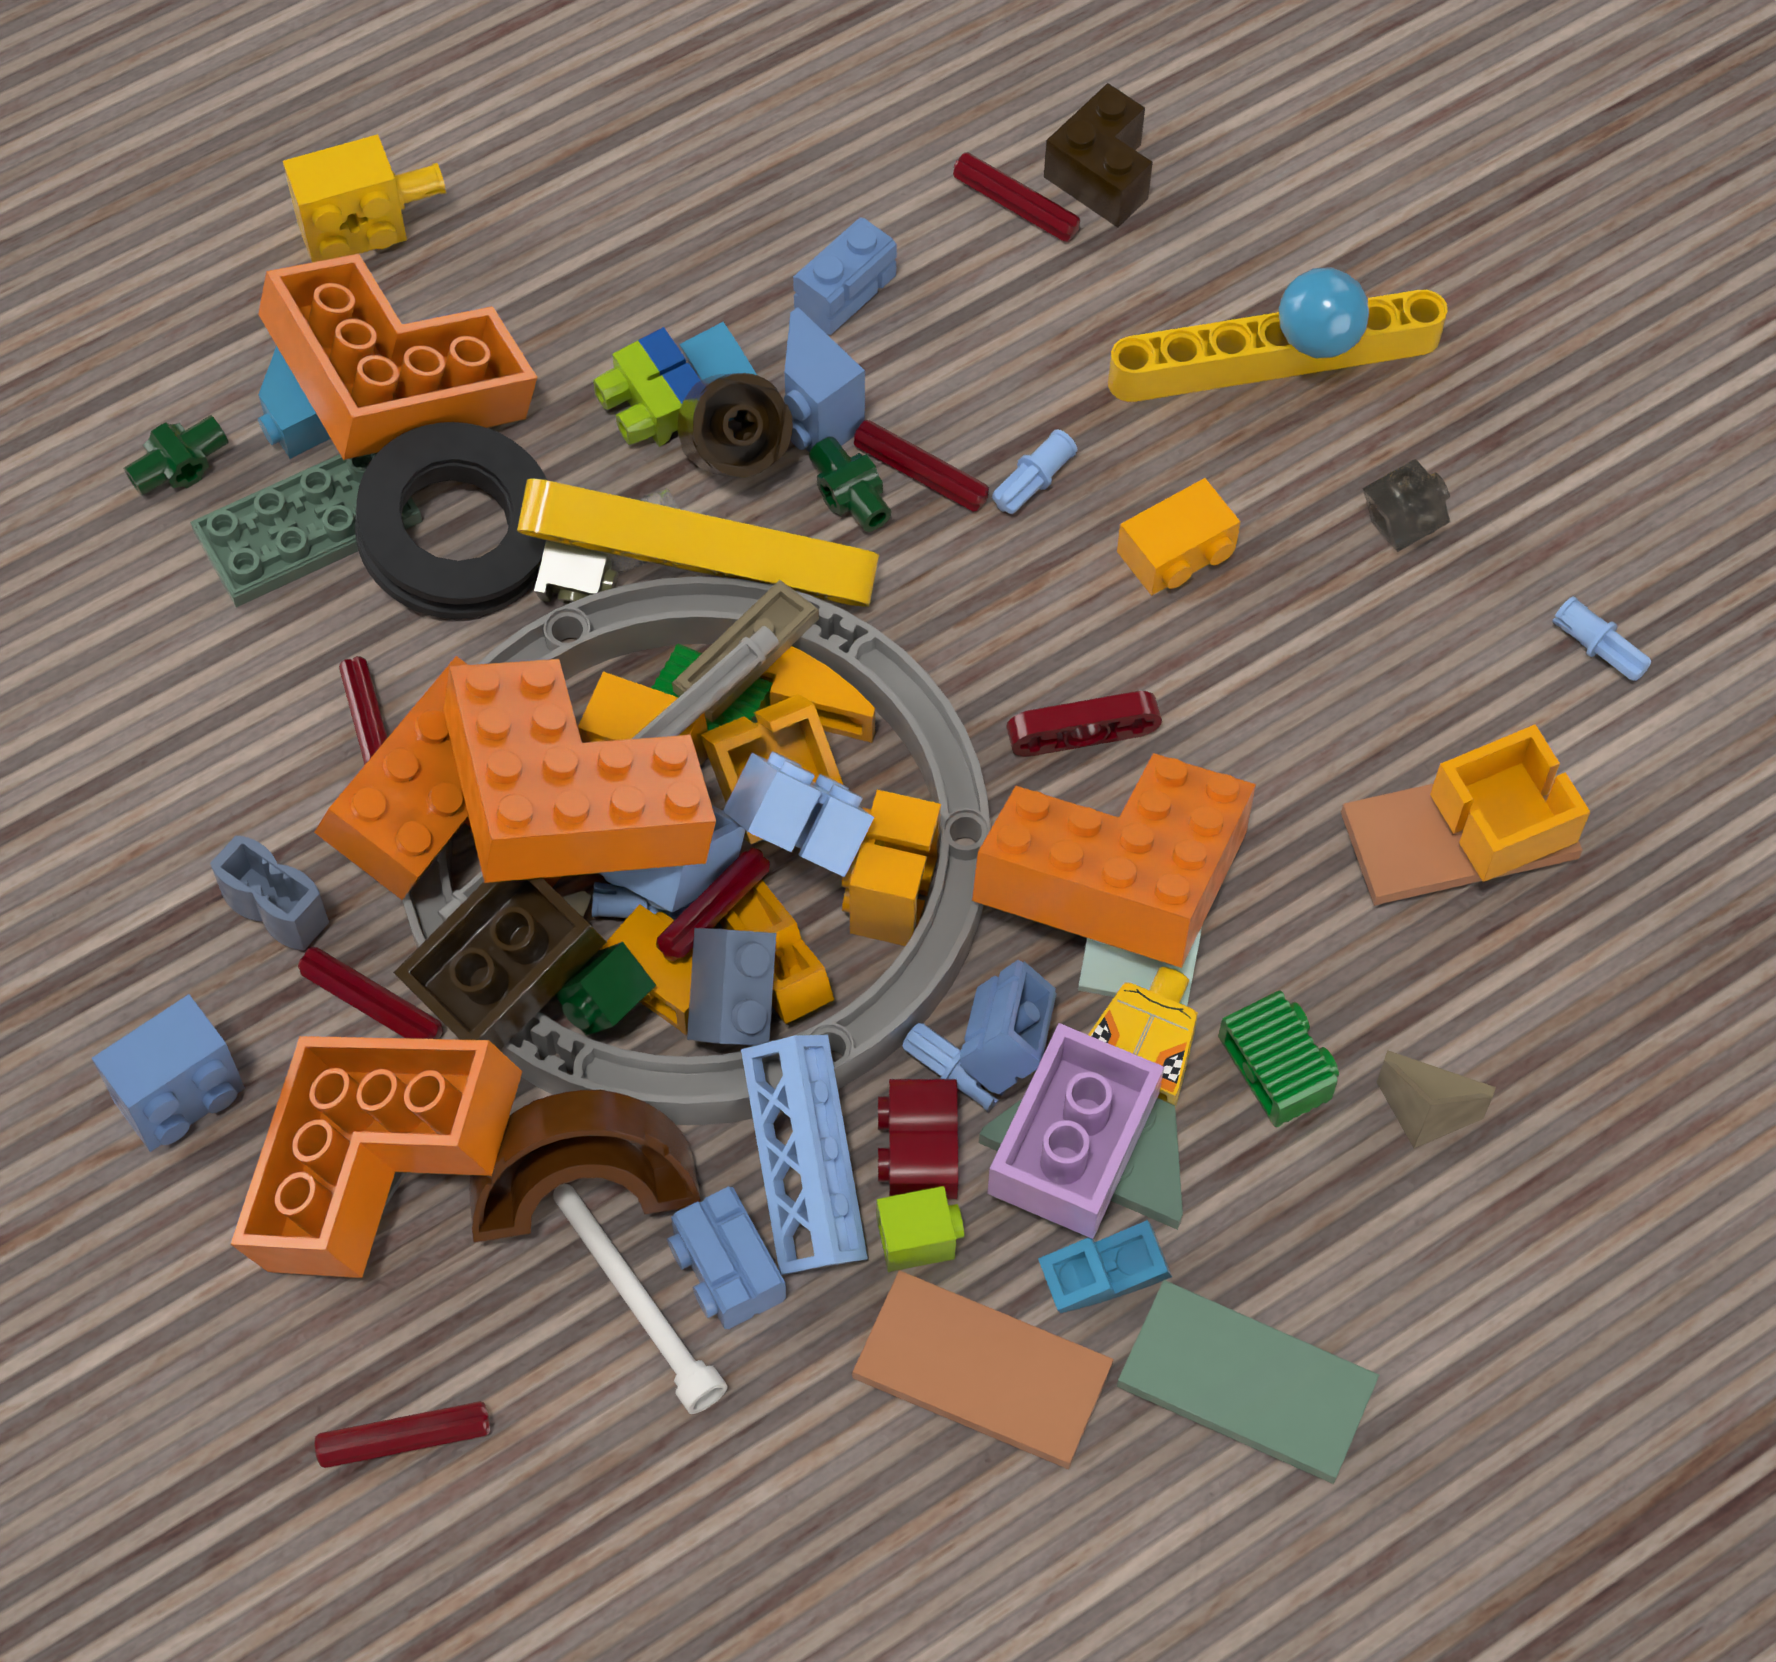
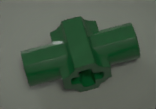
(176, 455)
(850, 484)

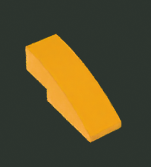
(837, 702)
(799, 976)

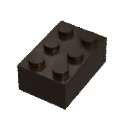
(500, 959)

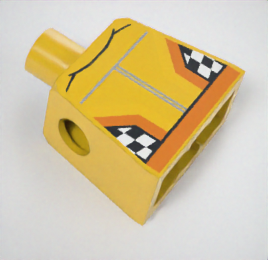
(1153, 1026)

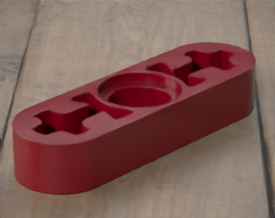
(1083, 723)

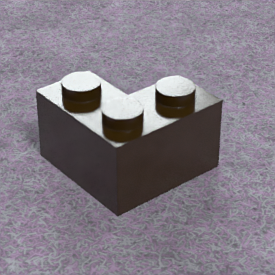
(1097, 156)

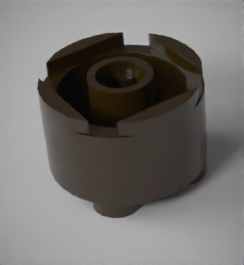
(748, 400)

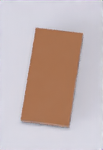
(1412, 850)
(983, 1369)

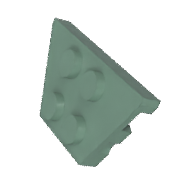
(1152, 1173)

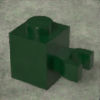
(604, 989)

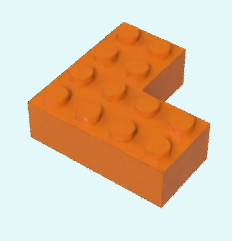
(387, 377)
(403, 799)
(563, 805)
(1124, 878)
(353, 1120)

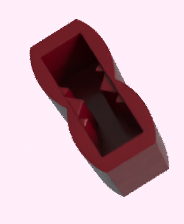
(921, 1136)

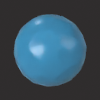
(1323, 312)

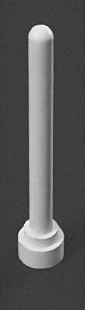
(697, 1384)

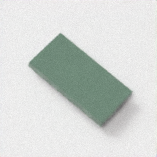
(287, 528)
(1248, 1381)

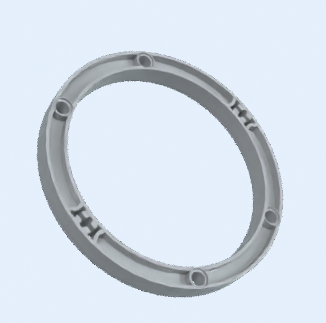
(904, 694)

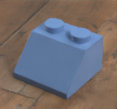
(821, 385)

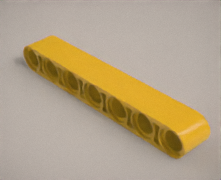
(1396, 329)
(696, 542)

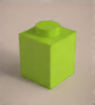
(918, 1228)

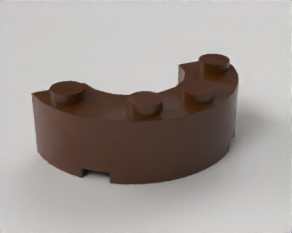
(578, 1138)

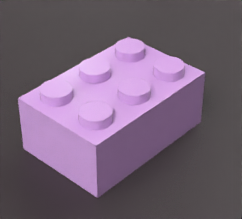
(1075, 1130)

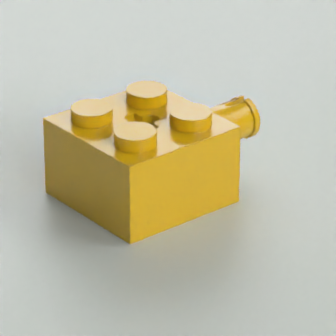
(353, 199)

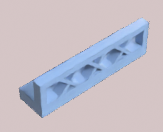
(819, 1139)

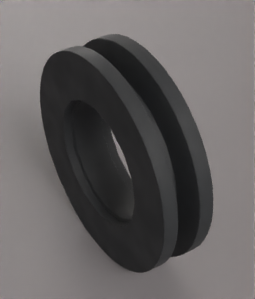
(434, 583)

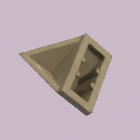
(1431, 1099)

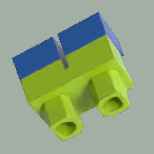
(654, 382)

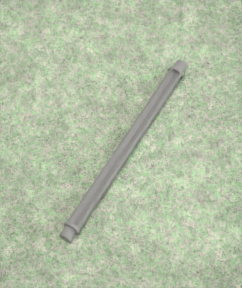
(680, 713)

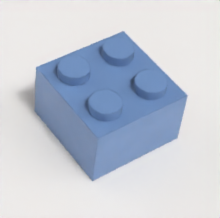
(169, 1073)

